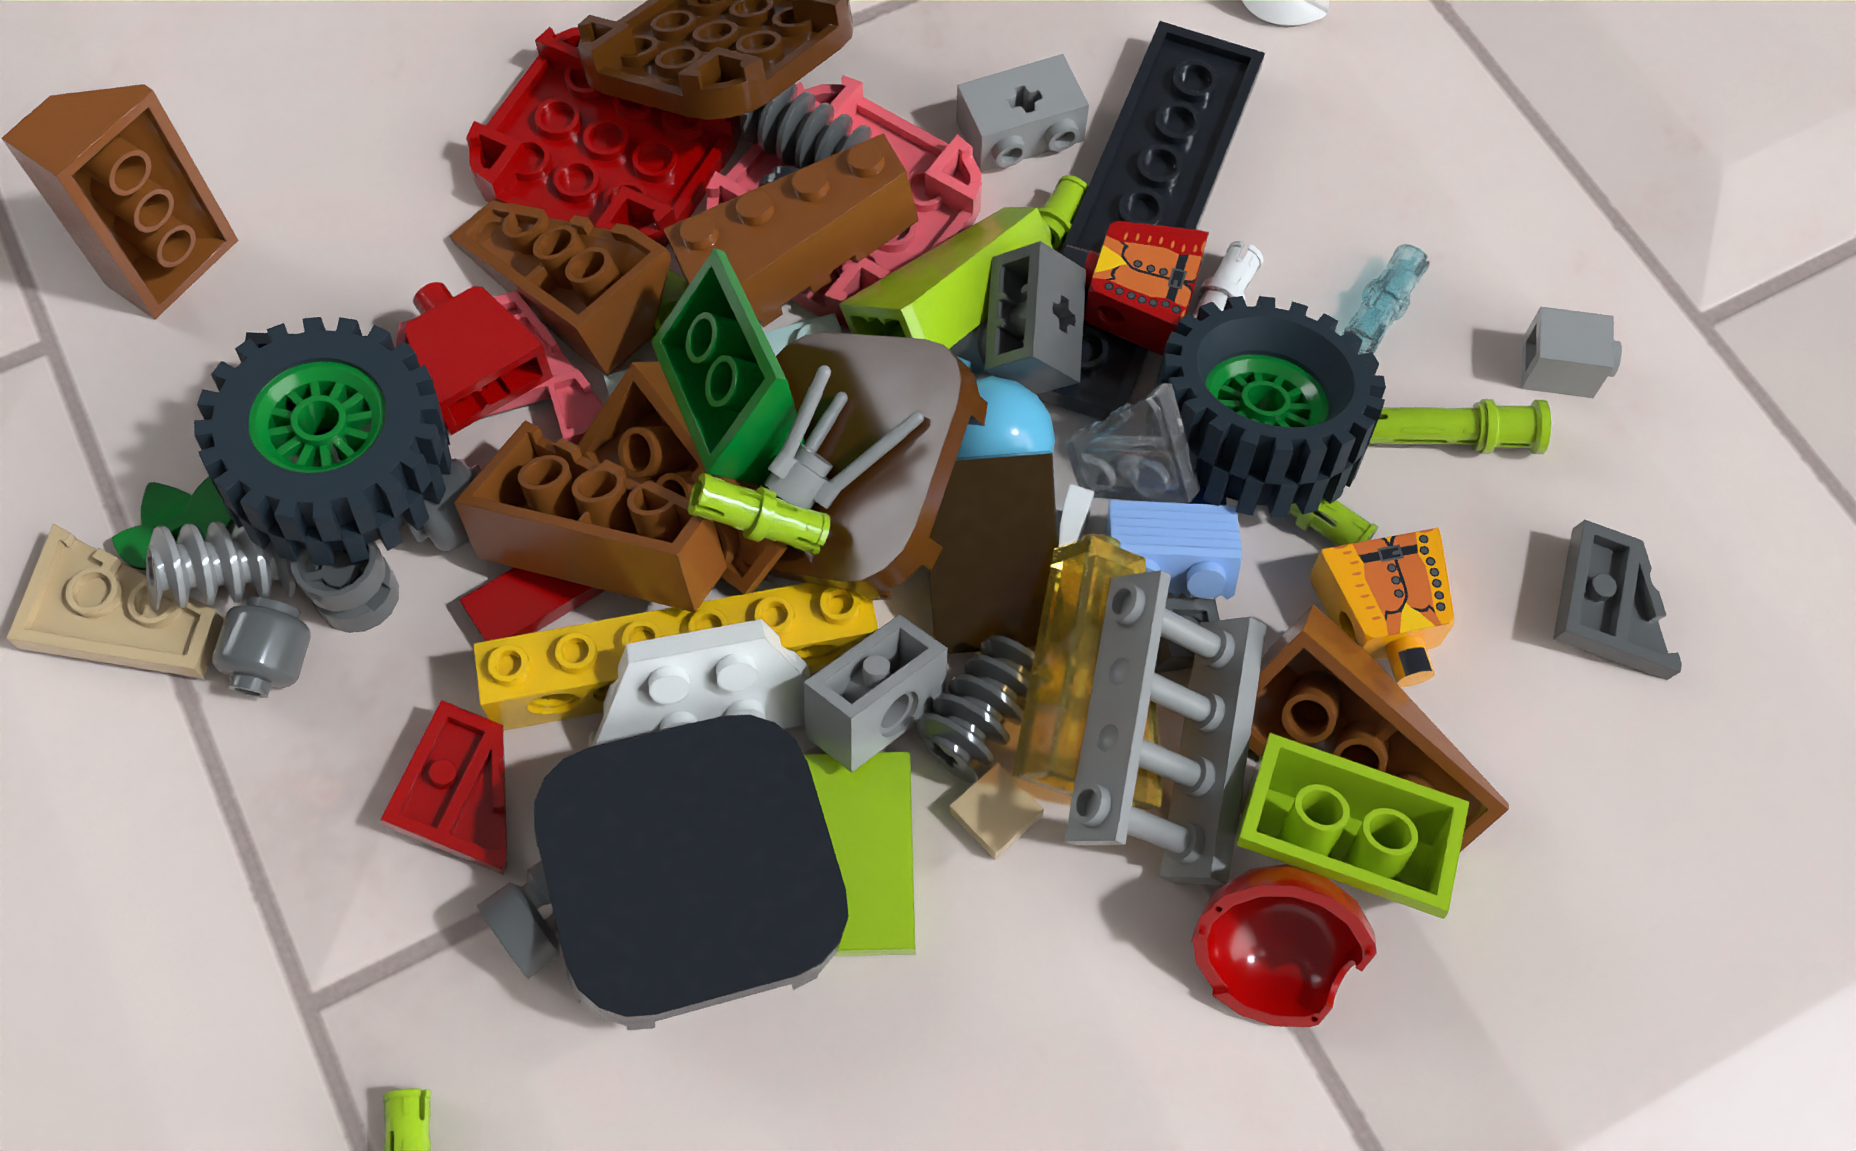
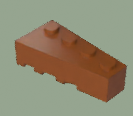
(802, 225)
(588, 524)

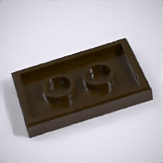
(995, 551)

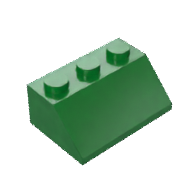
(725, 375)

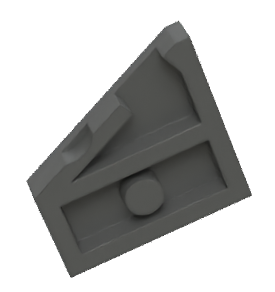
(1612, 603)

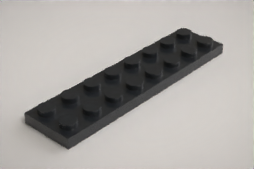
(1156, 173)

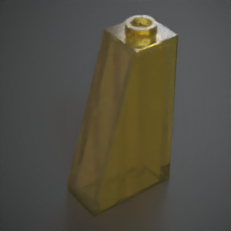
(1066, 668)

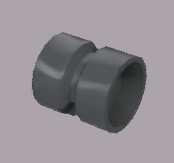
(349, 593)
(520, 926)

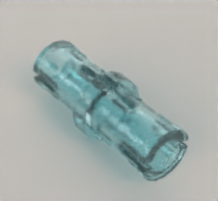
(1387, 296)

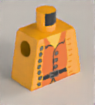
(1390, 598)

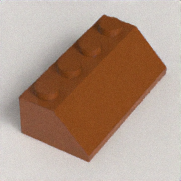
(124, 191)

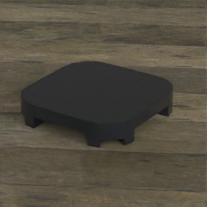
(689, 869)

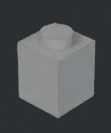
(1569, 352)

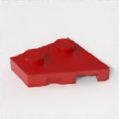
(455, 789)

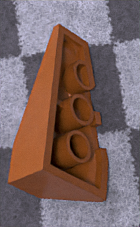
(580, 280)
(650, 440)
(1337, 699)

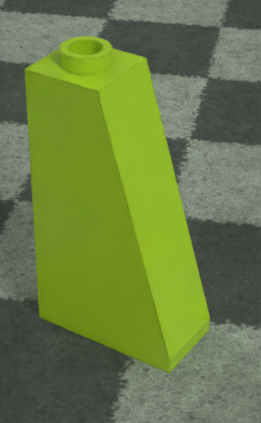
(946, 288)

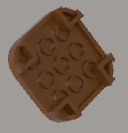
(711, 53)
(889, 510)

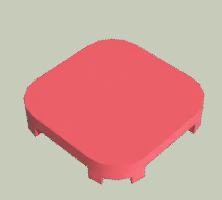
(940, 176)

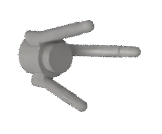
(801, 473)

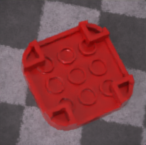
(592, 152)

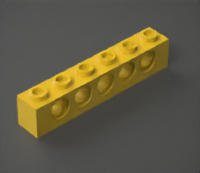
(570, 668)

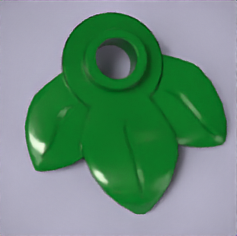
(173, 509)

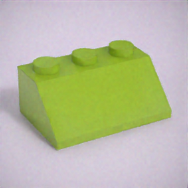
(1354, 825)

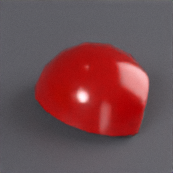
(1281, 944)

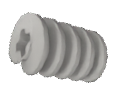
(211, 564)

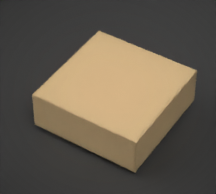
(996, 810)

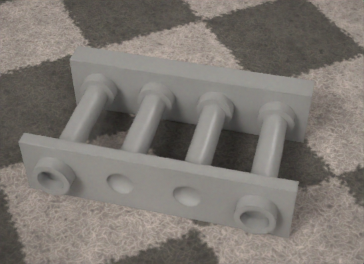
(1213, 739)

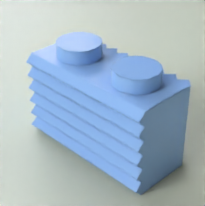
(1188, 541)

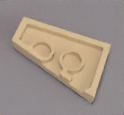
(101, 611)

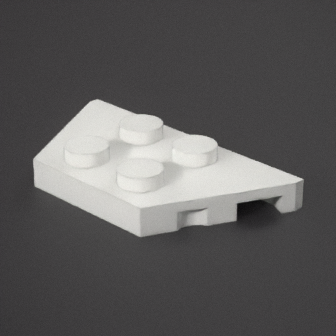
(702, 678)

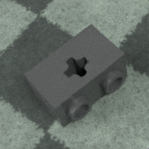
(1035, 318)

